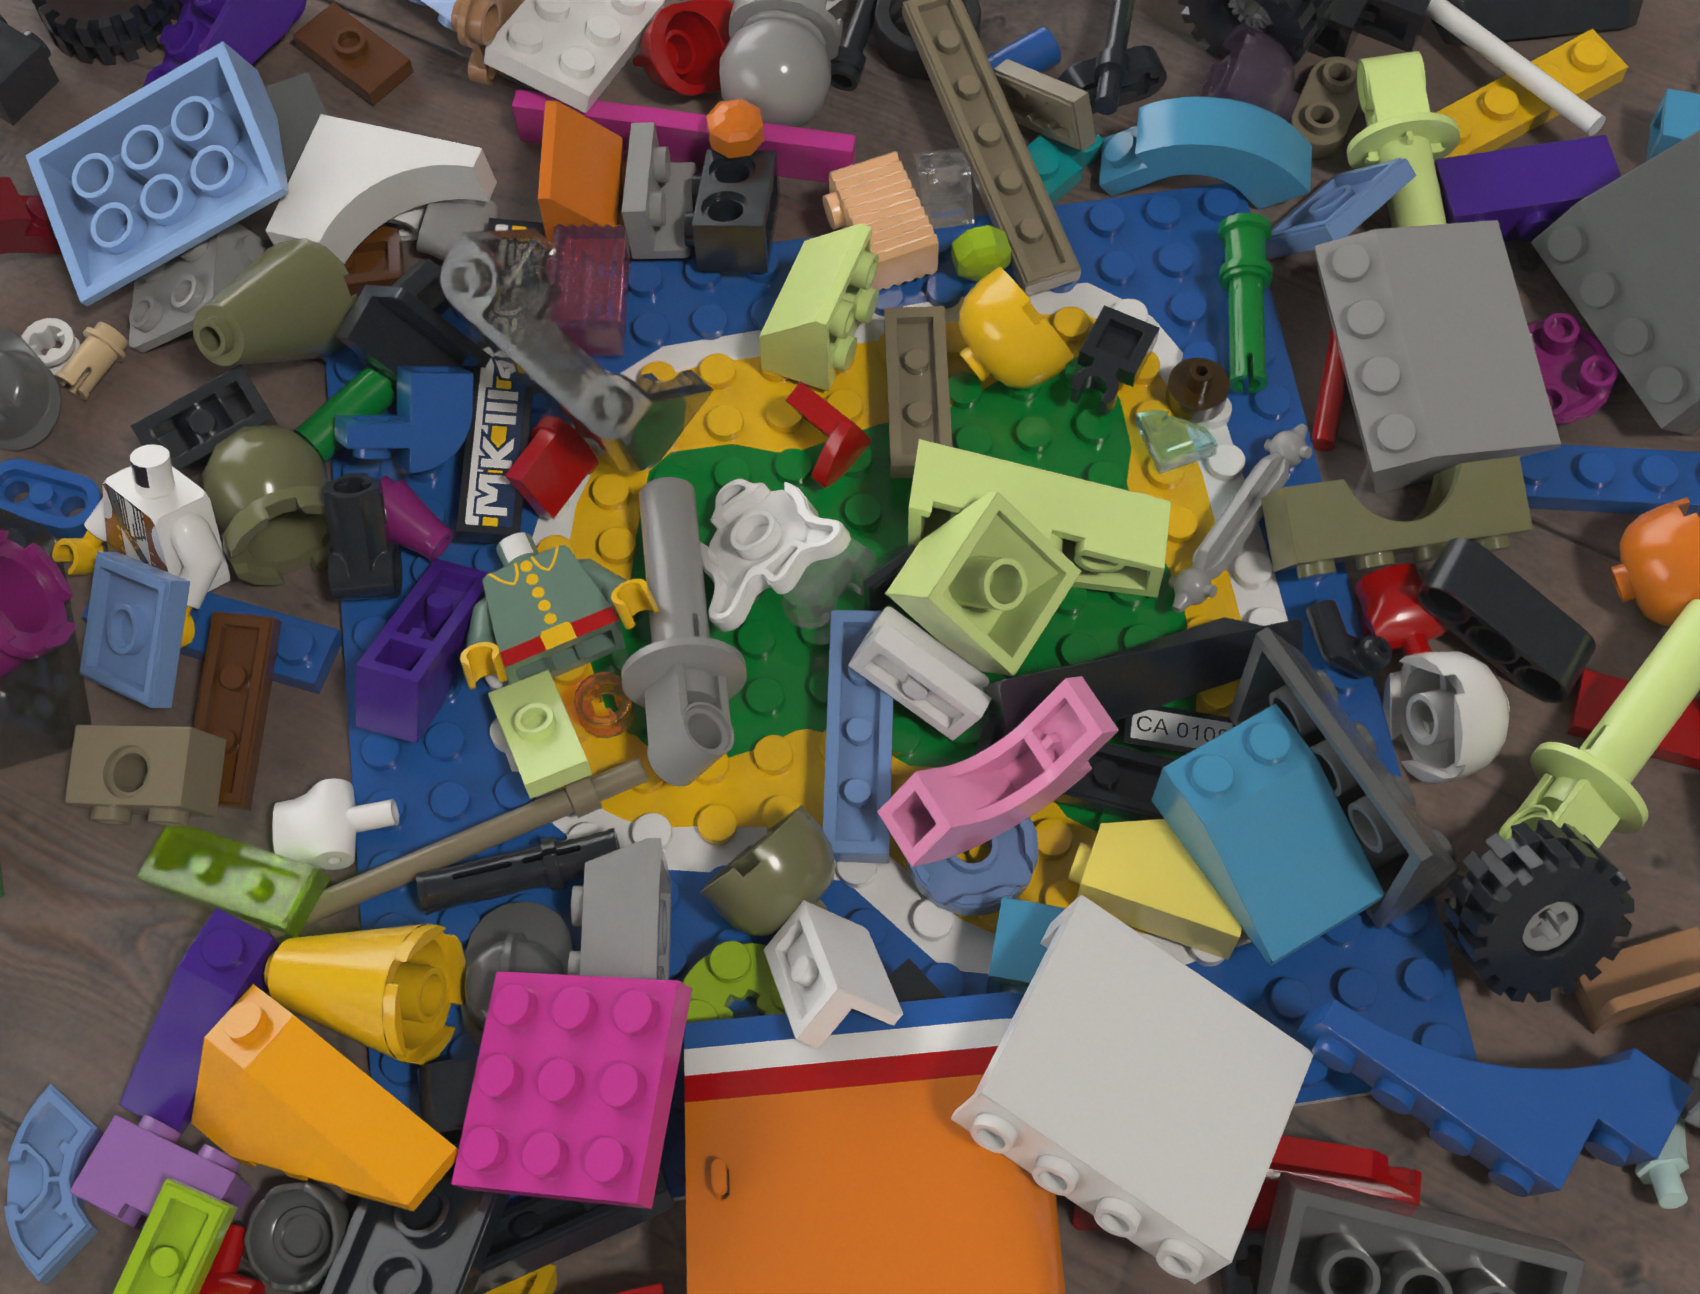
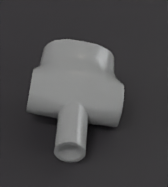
(447, 221)

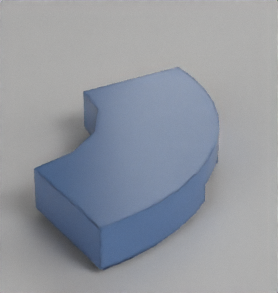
(45, 1160)

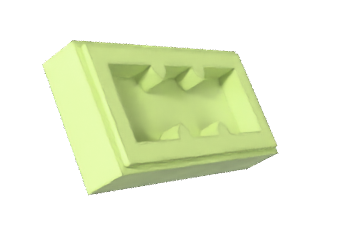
(539, 734)

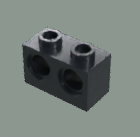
(734, 212)

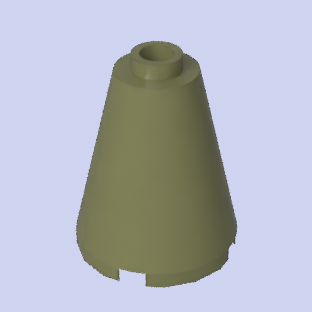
(277, 308)

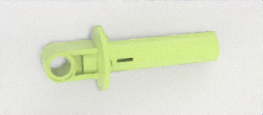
(1403, 127)
(1593, 783)

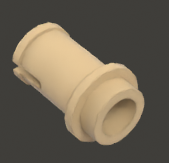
(92, 359)

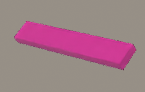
(799, 151)

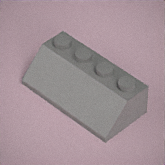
(624, 914)

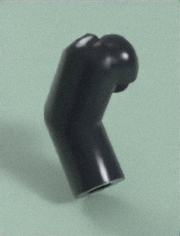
(1337, 648)

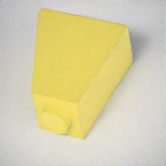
(1154, 885)

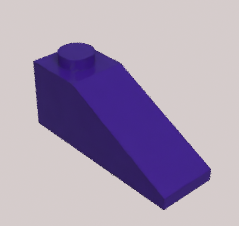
(418, 653)
(205, 986)

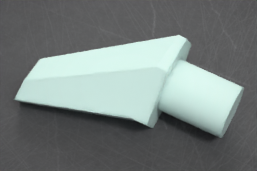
(1666, 1170)

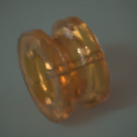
(593, 688)

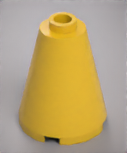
(375, 986)

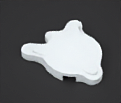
(763, 544)

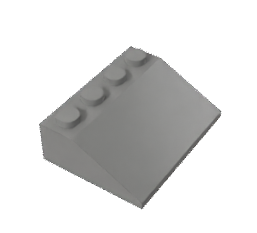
(1434, 349)

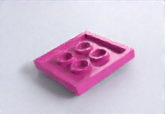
(573, 1088)

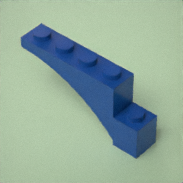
(1508, 1118)

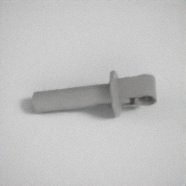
(684, 673)

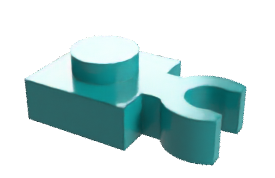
(1061, 165)

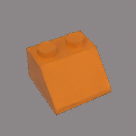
(579, 171)

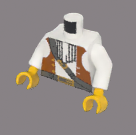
(156, 519)

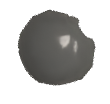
(296, 1235)

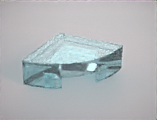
(1174, 440)

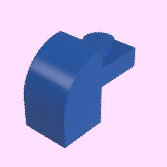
(429, 421)

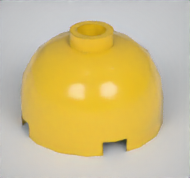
(1009, 335)

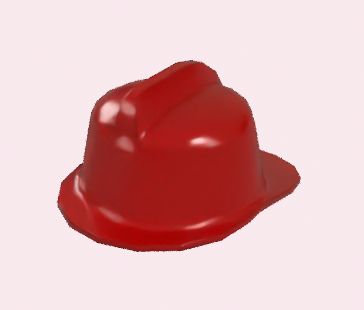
(685, 46)

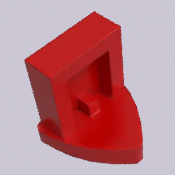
(845, 439)
(552, 466)

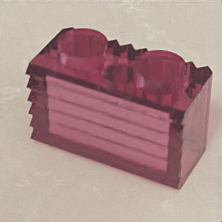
(594, 279)

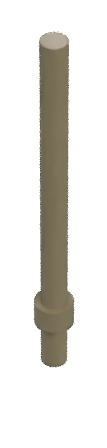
(579, 797)

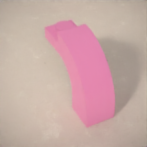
(995, 790)

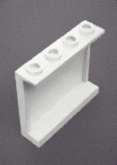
(1139, 1092)

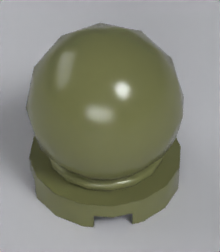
(269, 503)

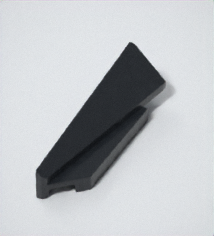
(1146, 673)

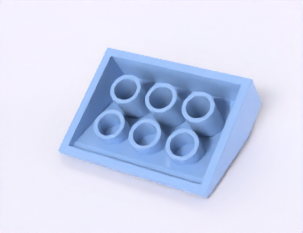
(161, 171)

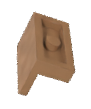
(1643, 981)

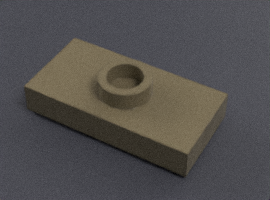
(1047, 105)

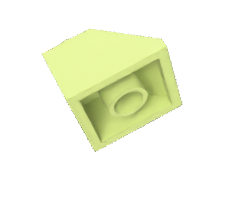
(985, 584)

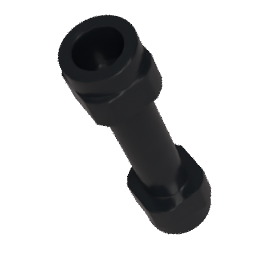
(850, 61)

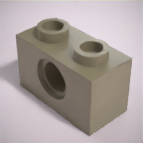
(112, 763)

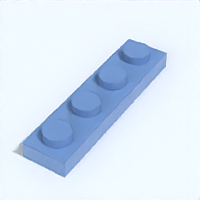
(856, 748)

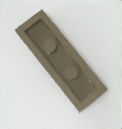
(916, 383)

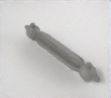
(1239, 518)

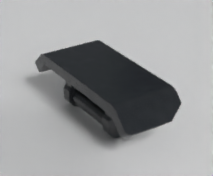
(1544, 17)

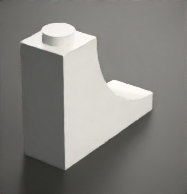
(366, 174)

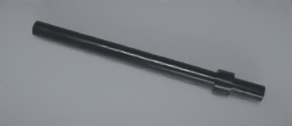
(1113, 62)

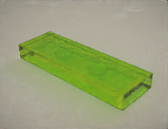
(234, 878)

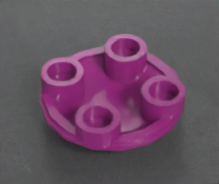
(1573, 367)

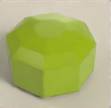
(980, 252)

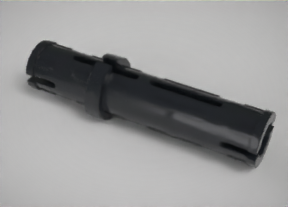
(513, 872)

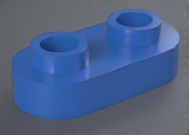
(50, 497)

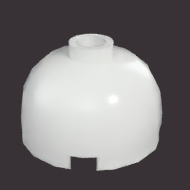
(1447, 713)

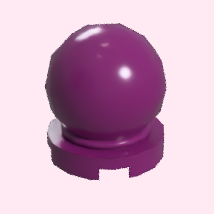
(30, 604)

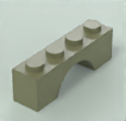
(1327, 525)

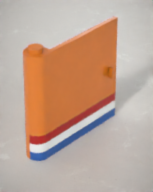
(853, 1161)

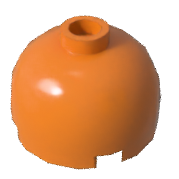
(1660, 562)

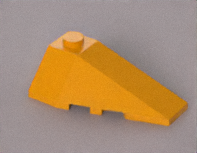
(298, 1105)

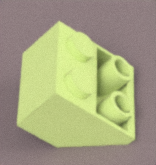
(821, 308)

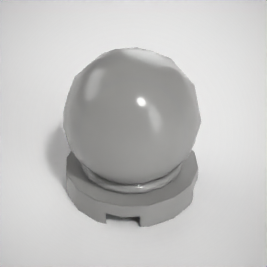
(780, 57)

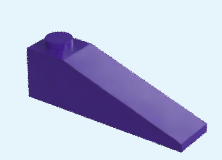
(243, 25)

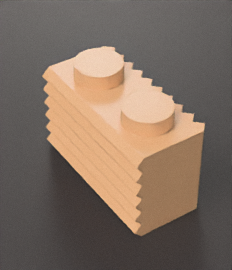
(884, 199)

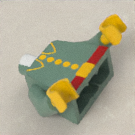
(548, 613)

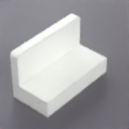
(922, 674)
(826, 970)

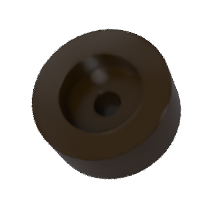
(1197, 389)

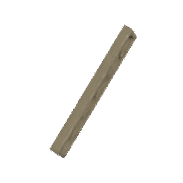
(991, 143)

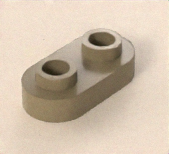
(1330, 99)

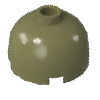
(774, 876)

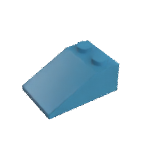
(1268, 833)

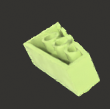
(1101, 529)

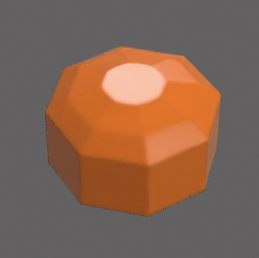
(735, 128)

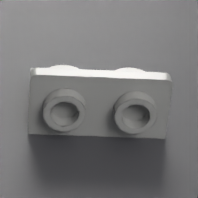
(655, 197)

